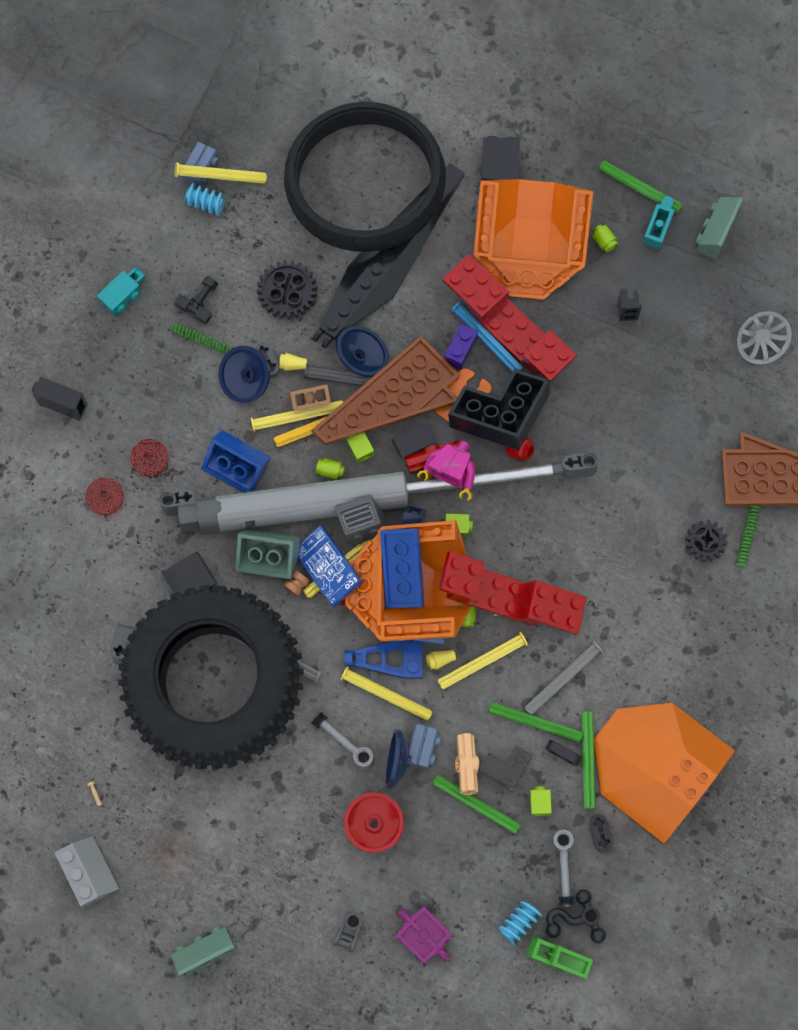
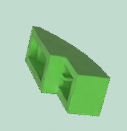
(559, 957)

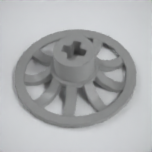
(761, 335)

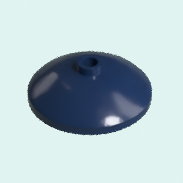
(361, 351)
(235, 372)
(397, 759)

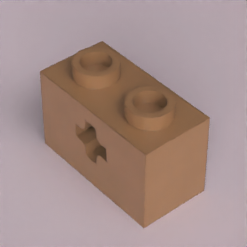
(309, 397)

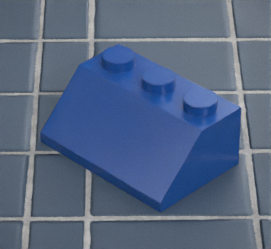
(235, 462)

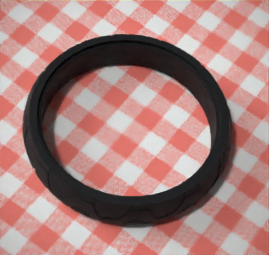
(356, 114)

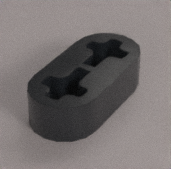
(563, 753)
(605, 832)

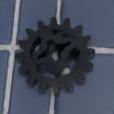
(711, 538)

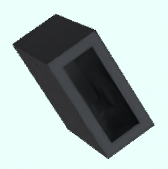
(500, 158)
(59, 398)

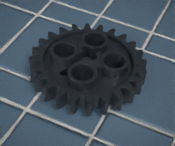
(270, 287)

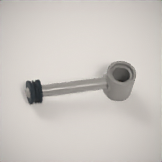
(320, 721)
(566, 899)

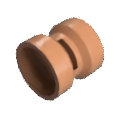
(296, 584)

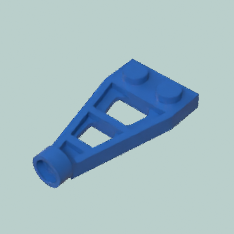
(412, 659)

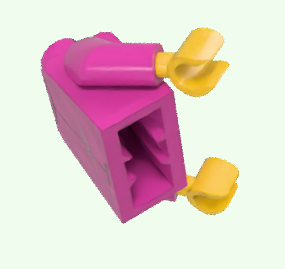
(451, 466)

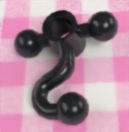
(584, 898)

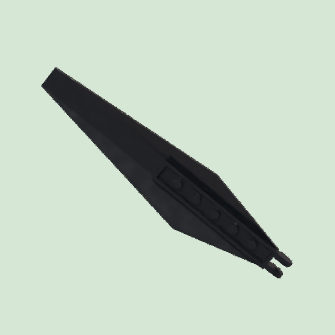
(377, 275)

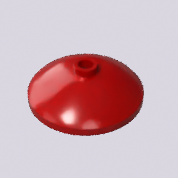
(371, 808)

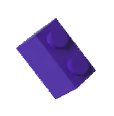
(461, 346)

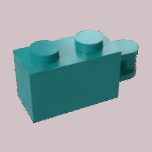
(659, 224)
(121, 291)

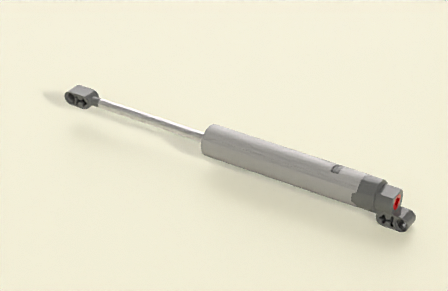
(320, 499)

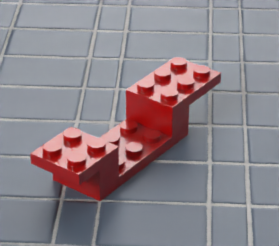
(505, 322)
(524, 602)

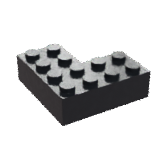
(505, 417)

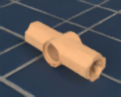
(467, 764)

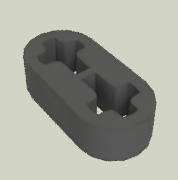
(270, 358)

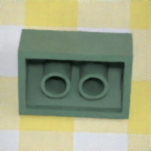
(718, 226)
(267, 553)
(203, 951)

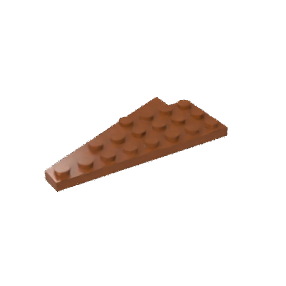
(401, 390)
(759, 474)

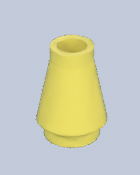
(292, 362)
(438, 659)

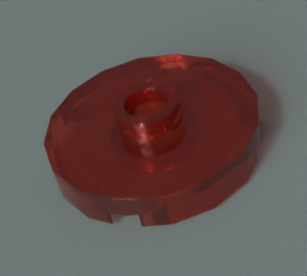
(148, 448)
(107, 505)

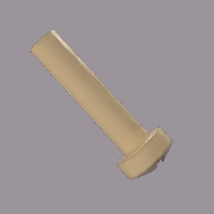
(92, 785)

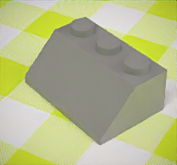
(86, 871)

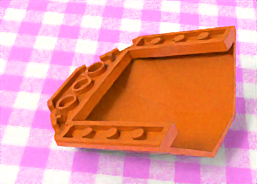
(532, 234)
(438, 617)
(657, 764)

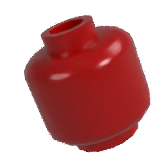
(525, 452)

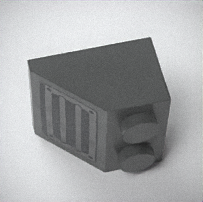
(361, 519)

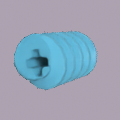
(204, 200)
(519, 922)

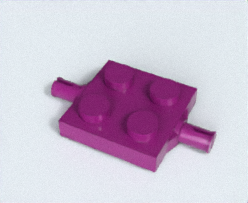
(423, 935)

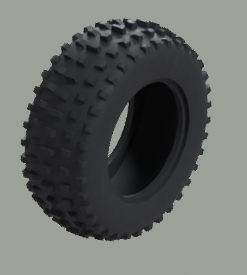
(172, 627)

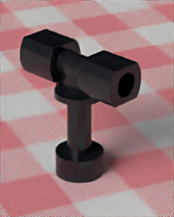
(195, 304)

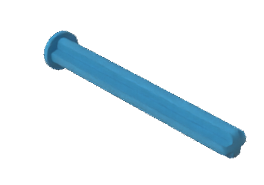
(486, 337)

